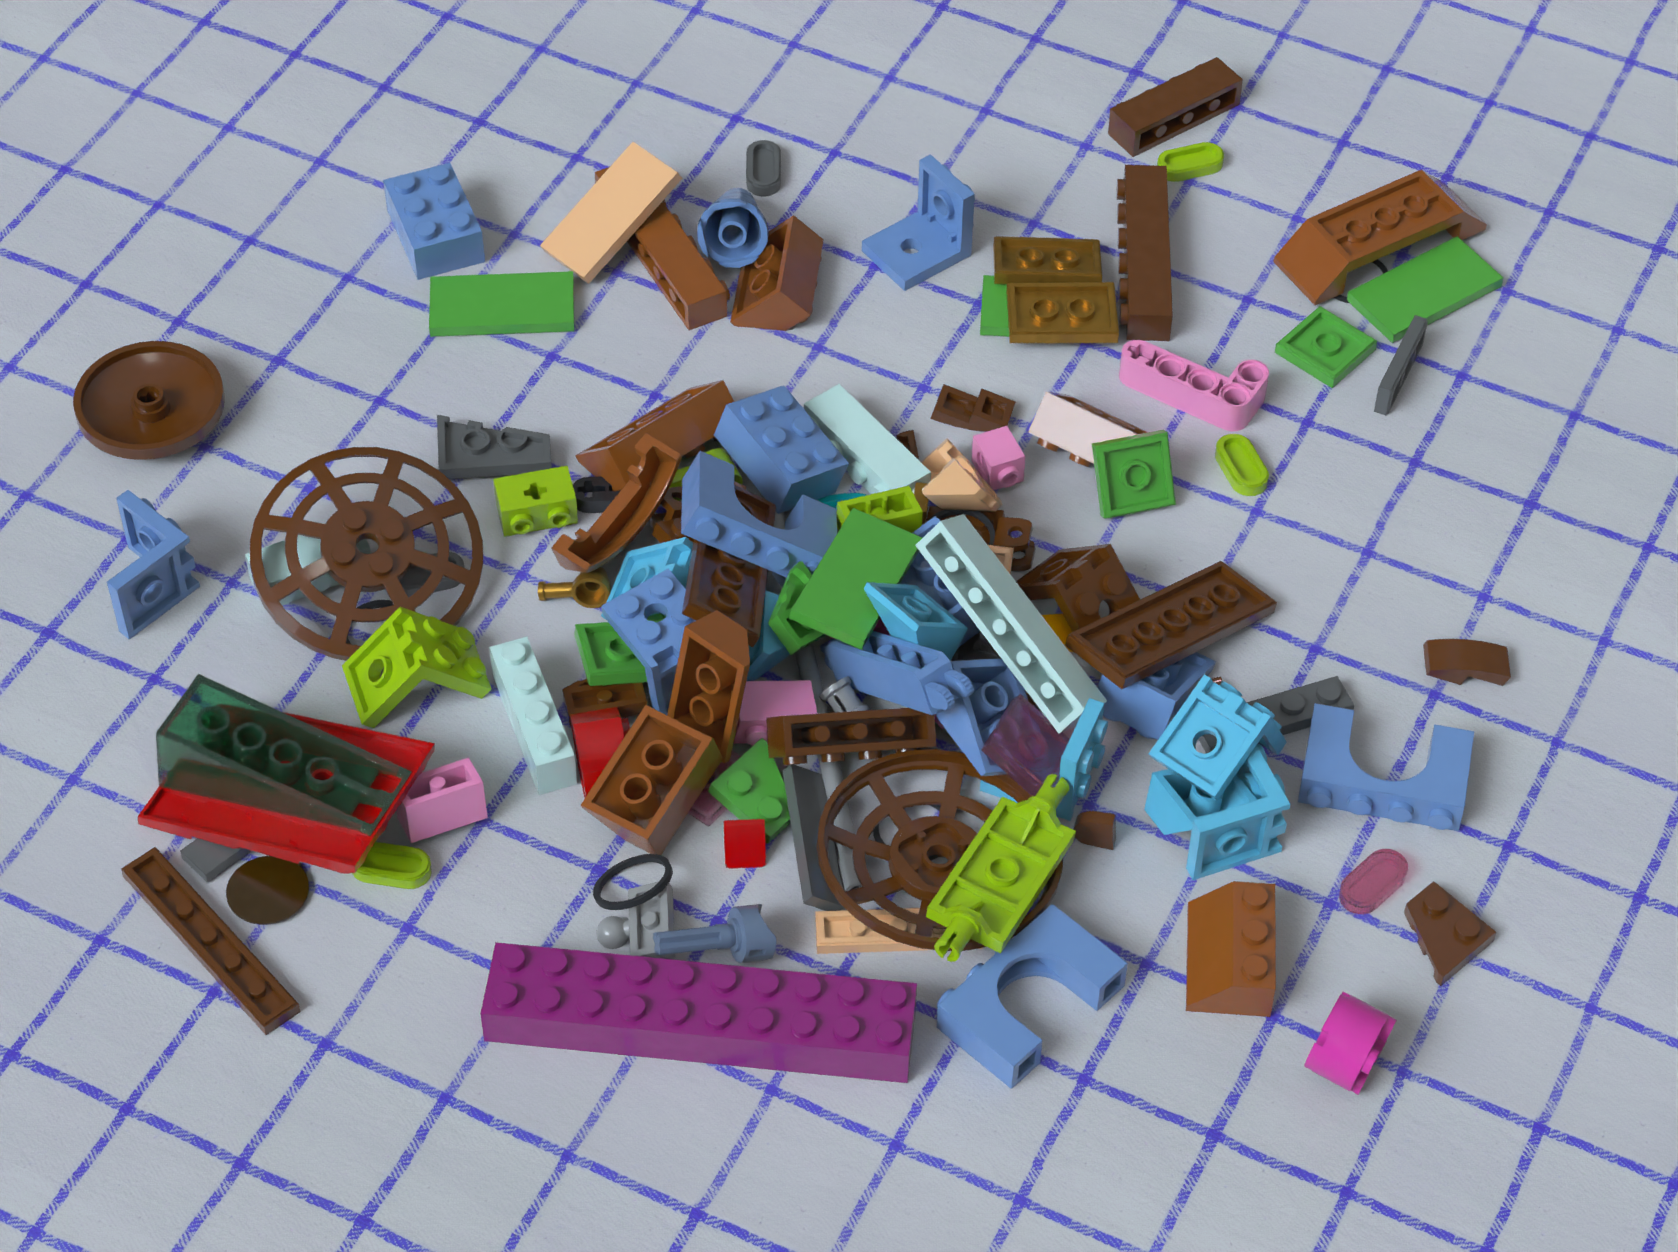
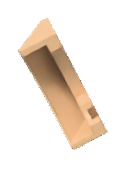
(956, 482)

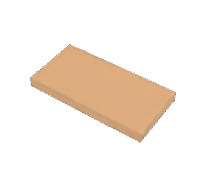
(611, 212)

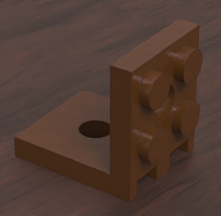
(1080, 582)

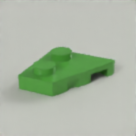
(789, 632)
(754, 790)

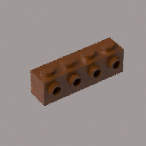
(845, 732)

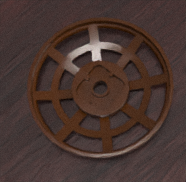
(346, 563)
(913, 841)

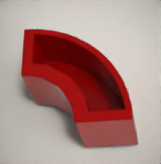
(595, 741)

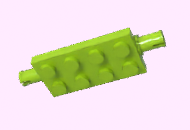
(1002, 872)

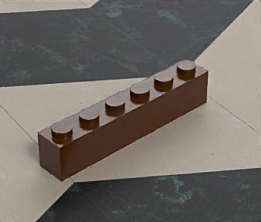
(1146, 253)

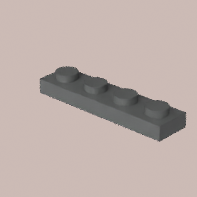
(1295, 706)

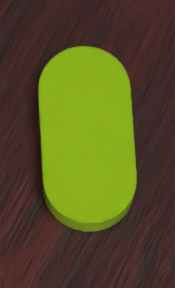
(1192, 161)
(1241, 464)
(395, 866)

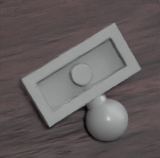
(643, 922)

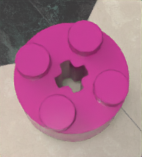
(1350, 1042)

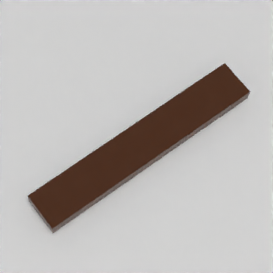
(211, 941)

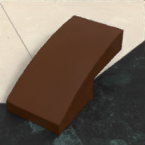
(972, 412)
(1459, 658)

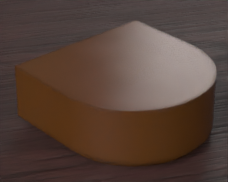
(1096, 829)

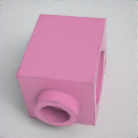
(998, 458)

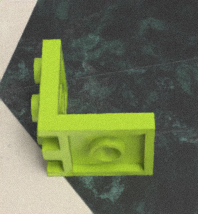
(412, 650)

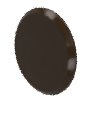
(267, 890)

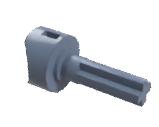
(744, 935)

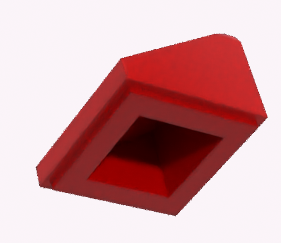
(744, 843)

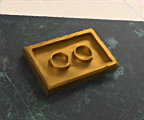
(1046, 260)
(1062, 312)

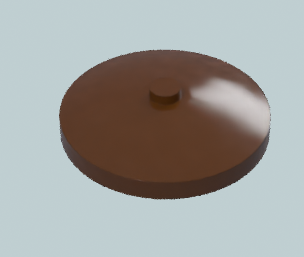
(149, 400)

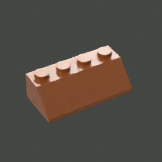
(679, 423)

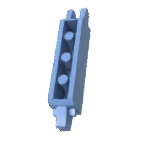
(899, 672)

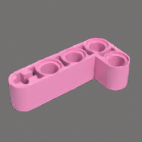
(1194, 388)

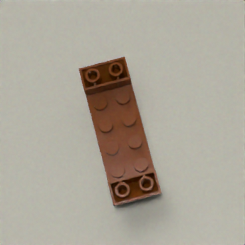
(1370, 229)

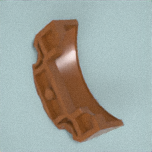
(626, 513)

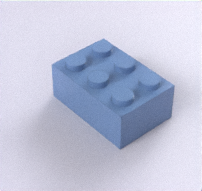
(434, 221)
(780, 448)

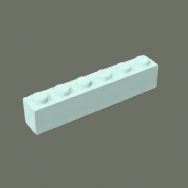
(1009, 621)

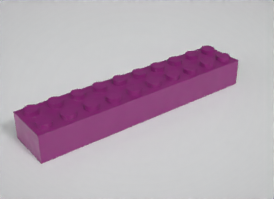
(699, 1012)

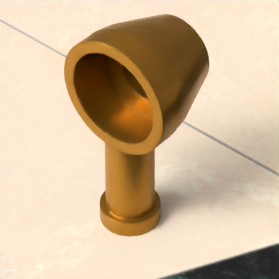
(588, 589)

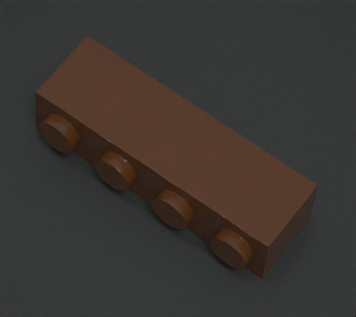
(1174, 106)

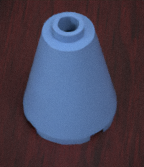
(733, 229)

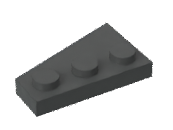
(485, 452)

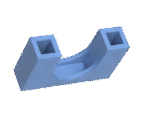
(719, 520)
(1429, 798)
(1047, 948)

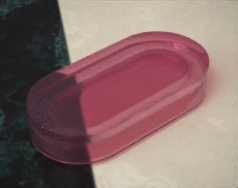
(1373, 881)

